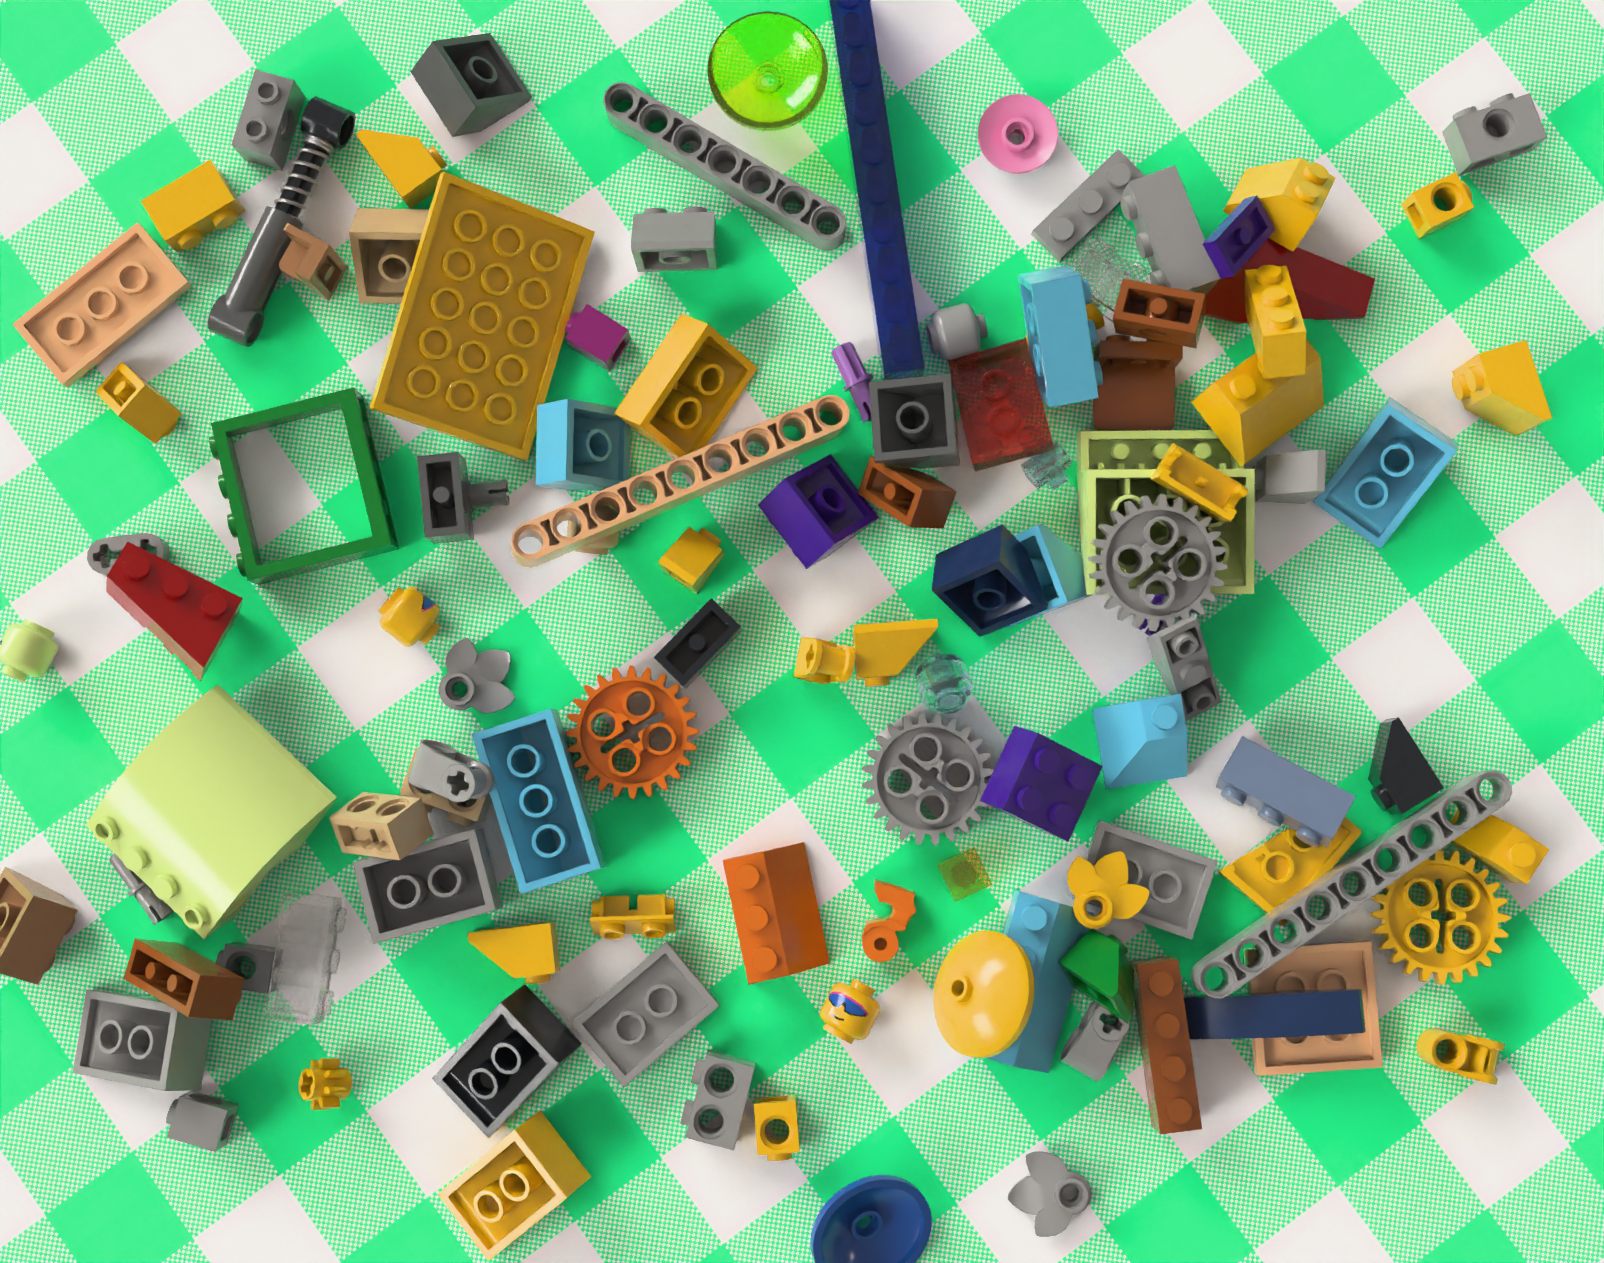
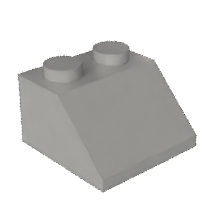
(674, 240)

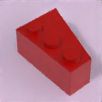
(174, 605)

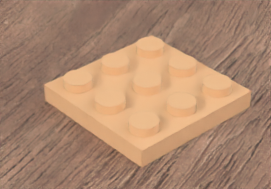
(1320, 968)

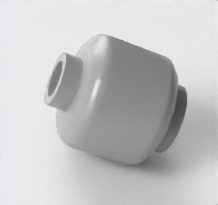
(956, 331)

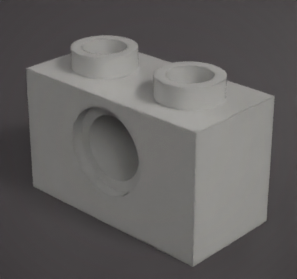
(268, 120)
(1475, 148)

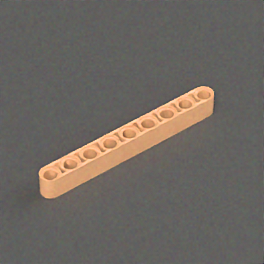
(666, 494)

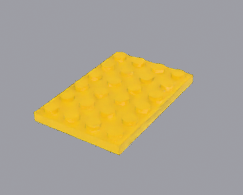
(482, 318)

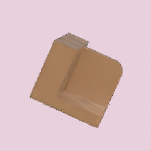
(312, 262)

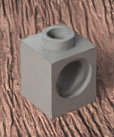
(201, 1120)

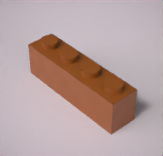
(1165, 1045)

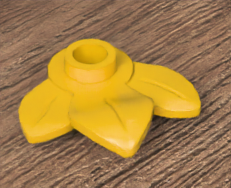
(1107, 885)

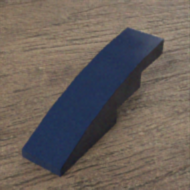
(1276, 1014)

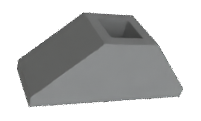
(1185, 665)

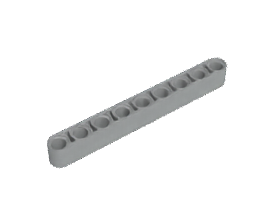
(1370, 877)

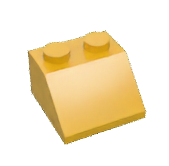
(1289, 193)
(1503, 388)

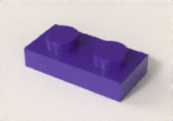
(1239, 237)

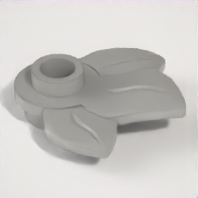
(481, 674)
(1042, 1193)

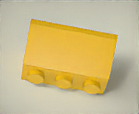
(686, 388)
(1257, 411)

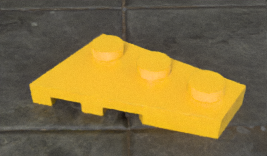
(1286, 866)

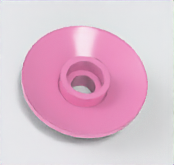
(1024, 117)

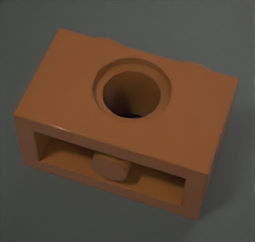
(1159, 313)

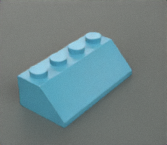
(539, 800)
(1046, 934)

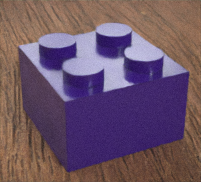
(1041, 783)

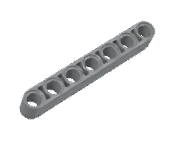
(714, 150)

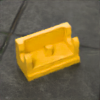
(1199, 483)

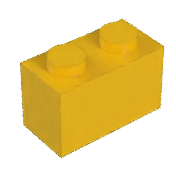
(193, 206)

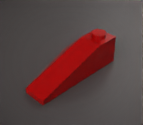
(1320, 286)

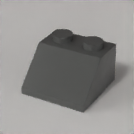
(469, 83)
(915, 422)

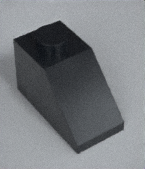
(1399, 770)

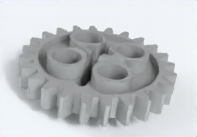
(1133, 533)
(904, 808)

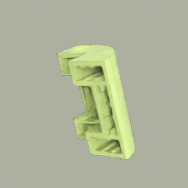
(210, 810)

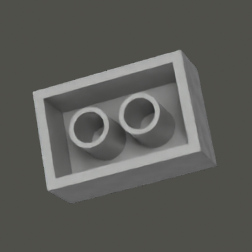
(429, 886)

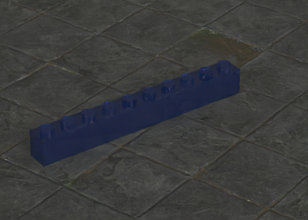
(875, 189)

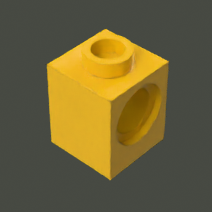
(1426, 216)
(776, 1108)

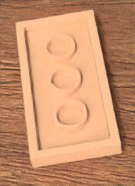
(102, 305)

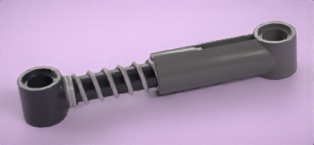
(241, 310)

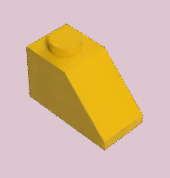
(405, 163)
(138, 403)
(692, 558)
(1502, 848)
(521, 949)

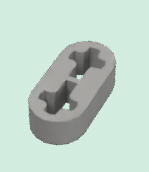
(117, 544)

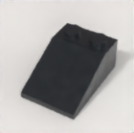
(506, 1060)

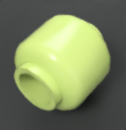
(27, 650)

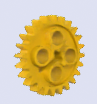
(1477, 918)

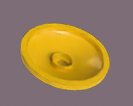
(983, 994)

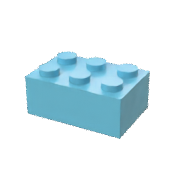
(1060, 334)

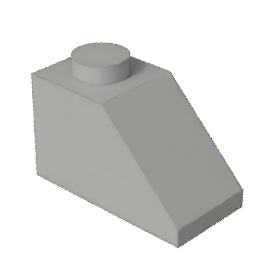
(1290, 476)

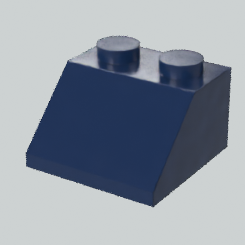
(988, 581)

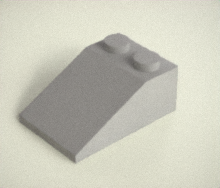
(141, 1042)

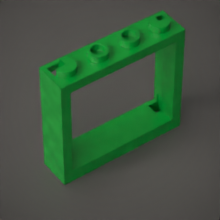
(368, 470)

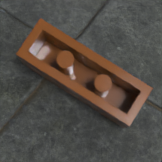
(184, 979)

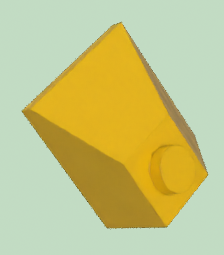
(887, 648)

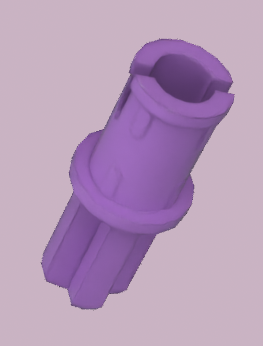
(854, 377)

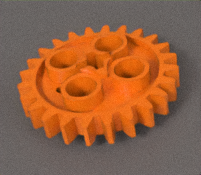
(614, 699)

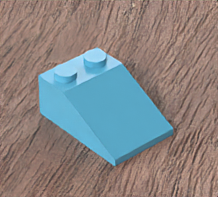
(1386, 472)

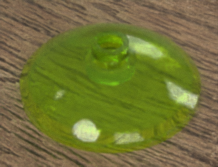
(761, 48)

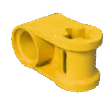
(824, 661)
(1466, 1054)

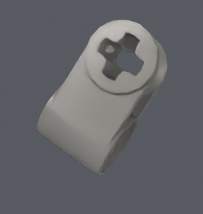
(449, 772)
(1093, 1043)

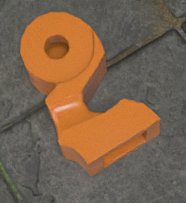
(879, 934)

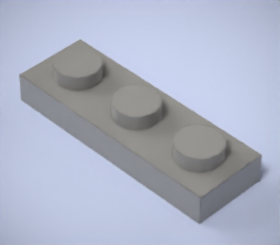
(1086, 206)

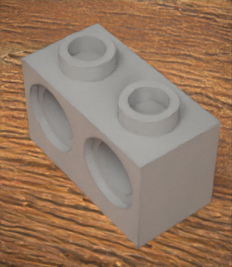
(727, 1101)

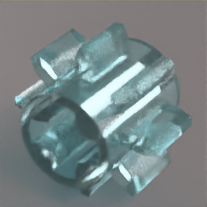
(1048, 468)

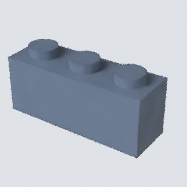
(1284, 793)

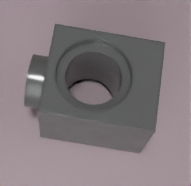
(261, 955)

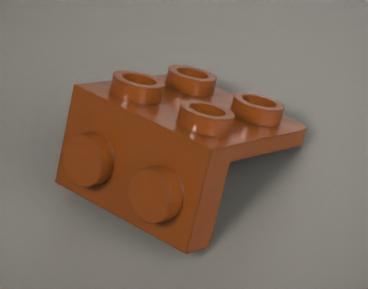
(1136, 384)

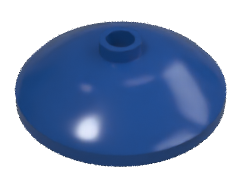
(872, 1223)

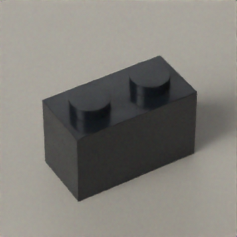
(698, 643)

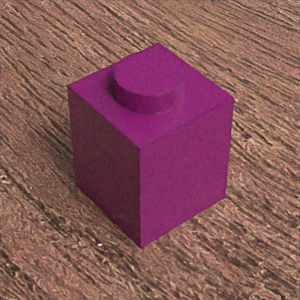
(597, 336)

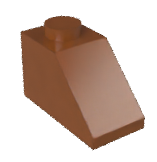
(907, 494)

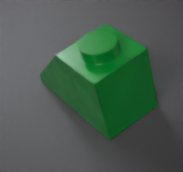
(1102, 972)

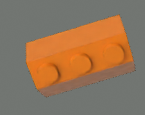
(776, 912)

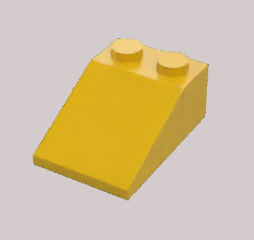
(514, 1185)

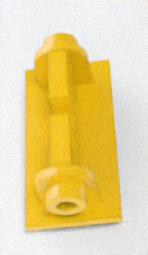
(614, 919)

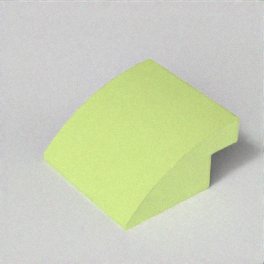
(1119, 469)

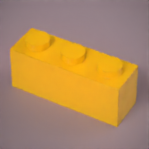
(1275, 322)

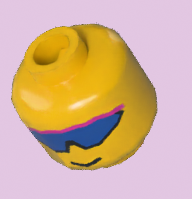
(409, 616)
(850, 1011)

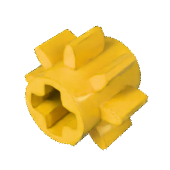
(325, 1083)

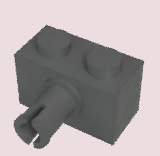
(451, 498)

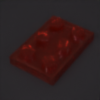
(1000, 405)

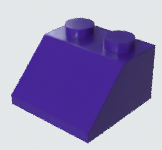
(817, 510)

